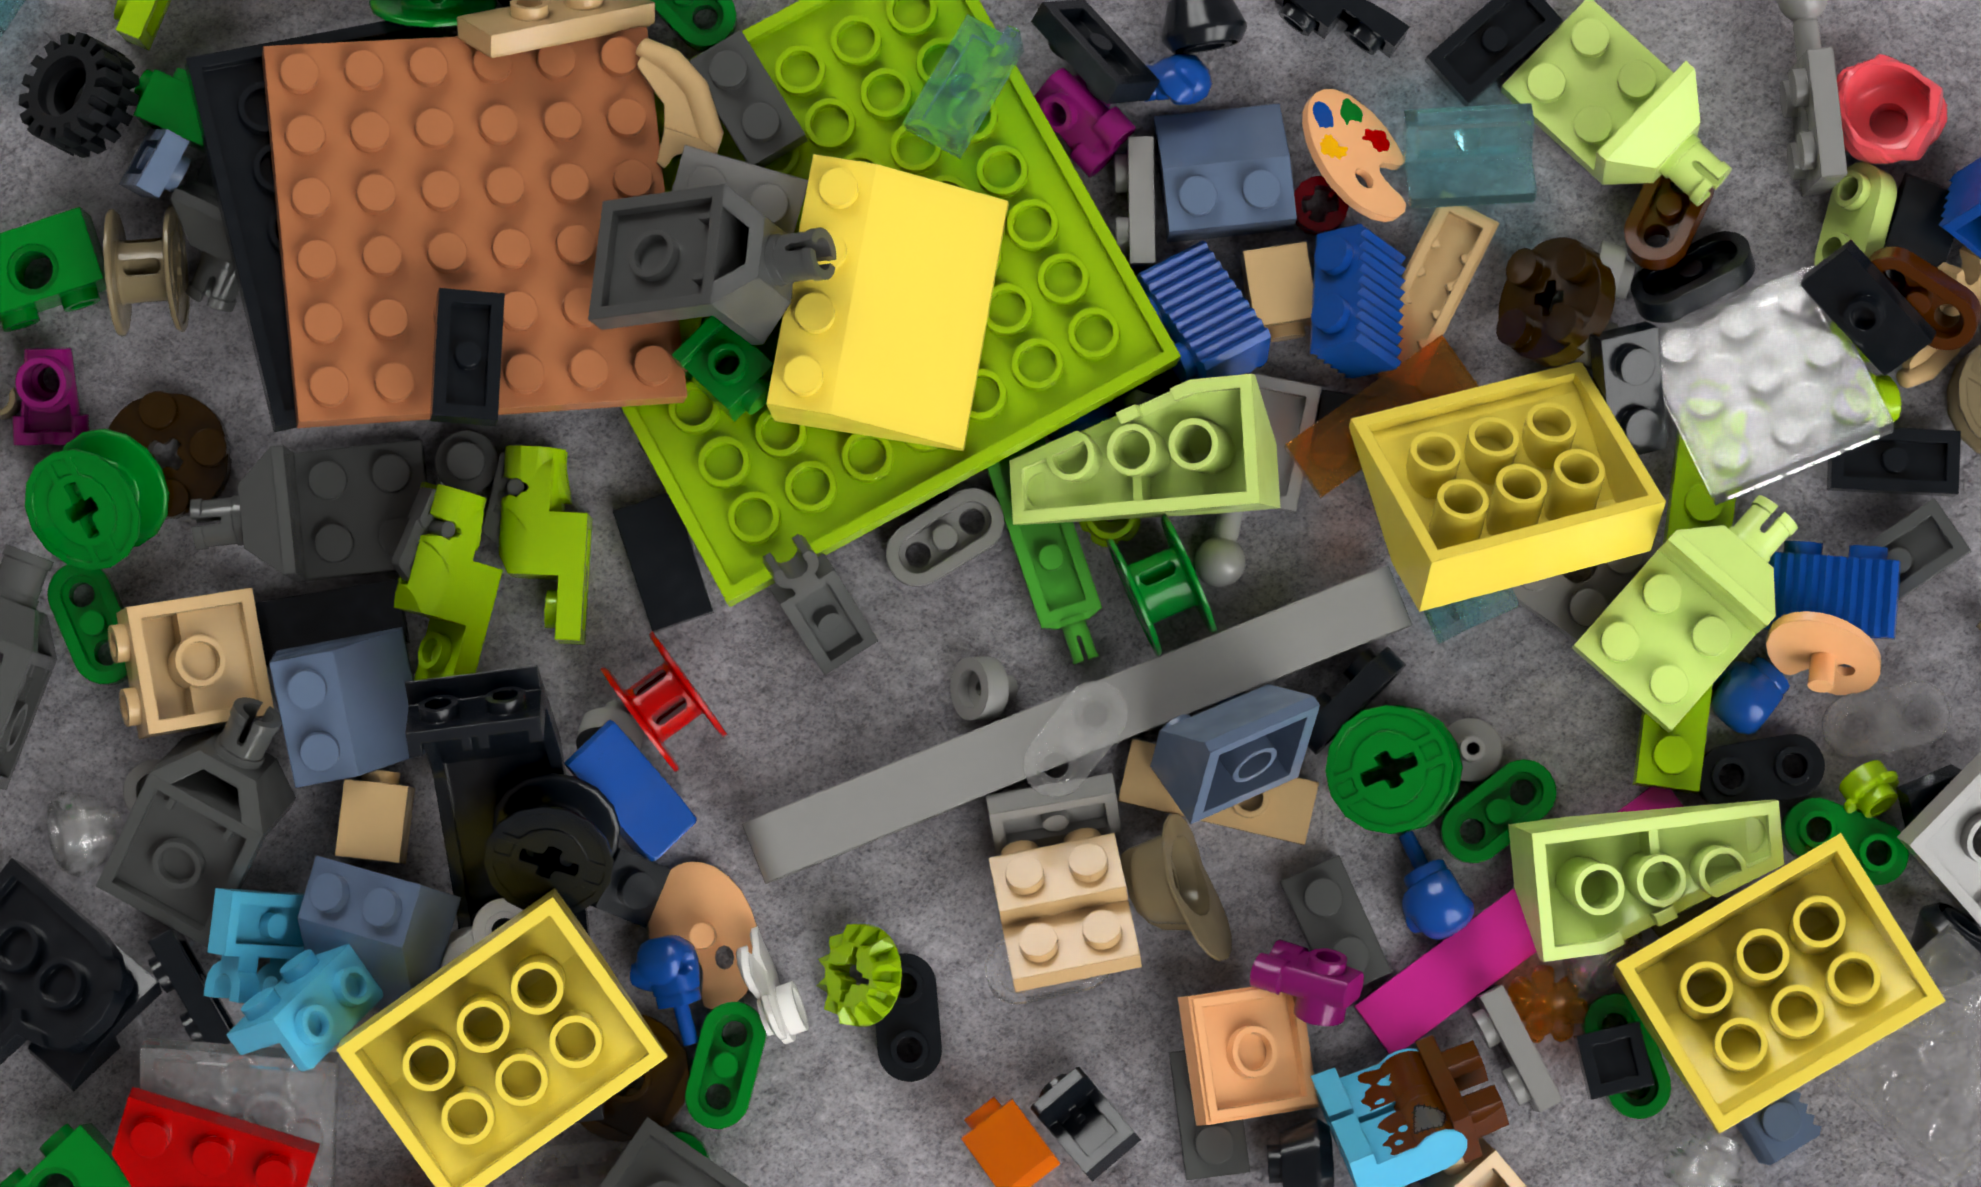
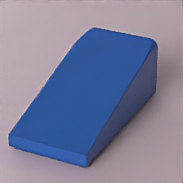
(645, 804)

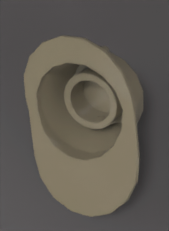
(1174, 889)

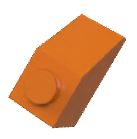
(1008, 1145)

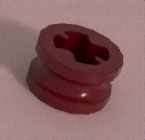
(1333, 218)

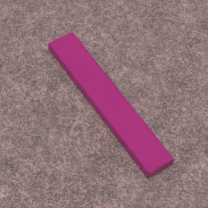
(1463, 963)

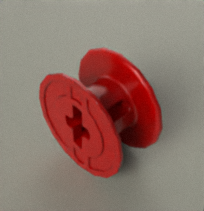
(663, 702)

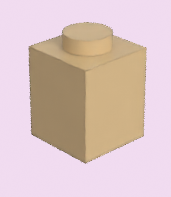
(1279, 288)
(375, 818)

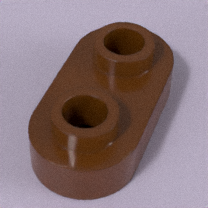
(1664, 213)
(1927, 290)

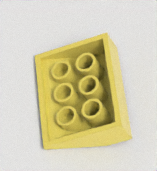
(904, 317)
(1505, 485)
(1777, 984)
(502, 1047)

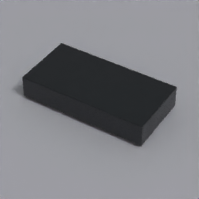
(663, 562)

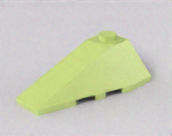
(1175, 455)
(1618, 873)

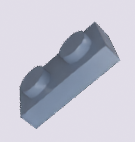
(157, 164)

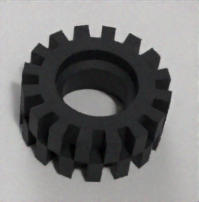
(99, 108)

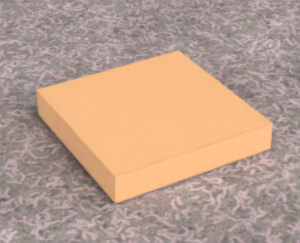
(1246, 1055)

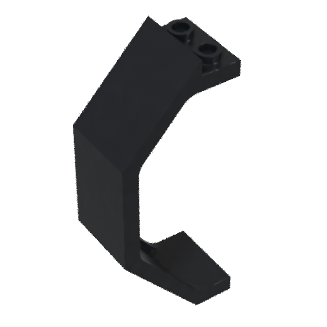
(480, 741)

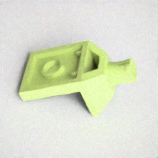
(1617, 106)
(1688, 613)

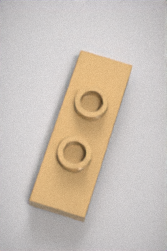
(548, 23)
(1440, 274)
(1277, 813)

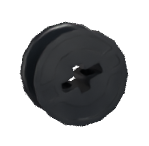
(552, 836)

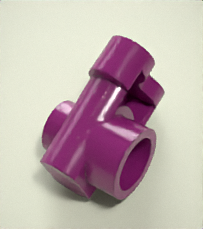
(1083, 120)
(45, 413)
(1317, 979)

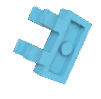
(248, 928)

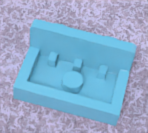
(309, 1007)

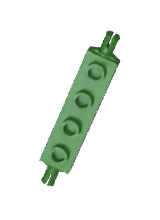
(1051, 568)

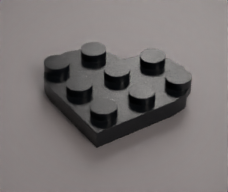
(56, 969)

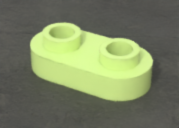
(1858, 211)

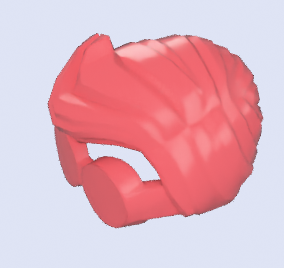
(1889, 111)

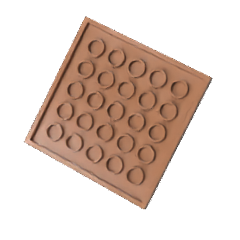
(461, 174)

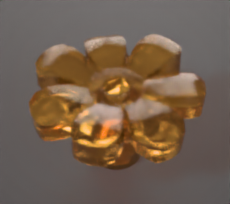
(1547, 1005)

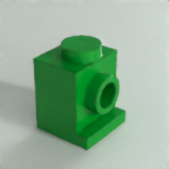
(169, 105)
(708, 350)

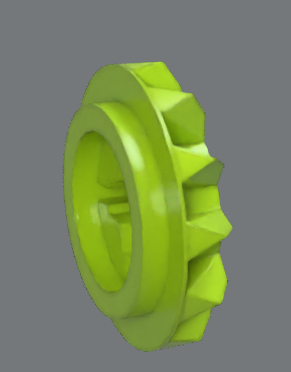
(876, 959)

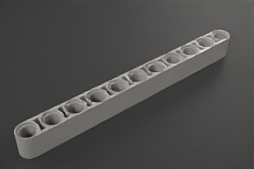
(1154, 694)

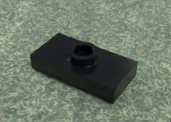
(1867, 308)

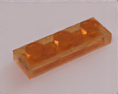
(1327, 450)

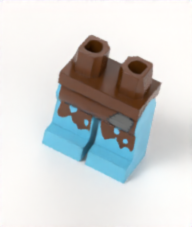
(1409, 1113)

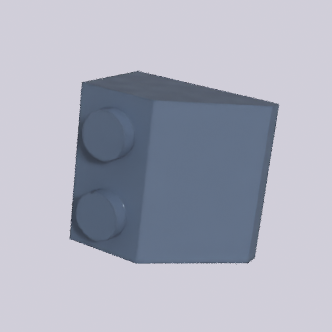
(1224, 173)
(343, 705)
(1234, 749)
(388, 922)

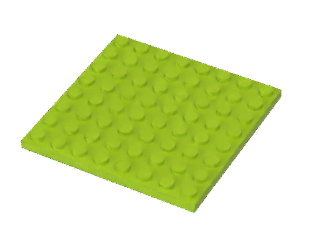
(1059, 332)

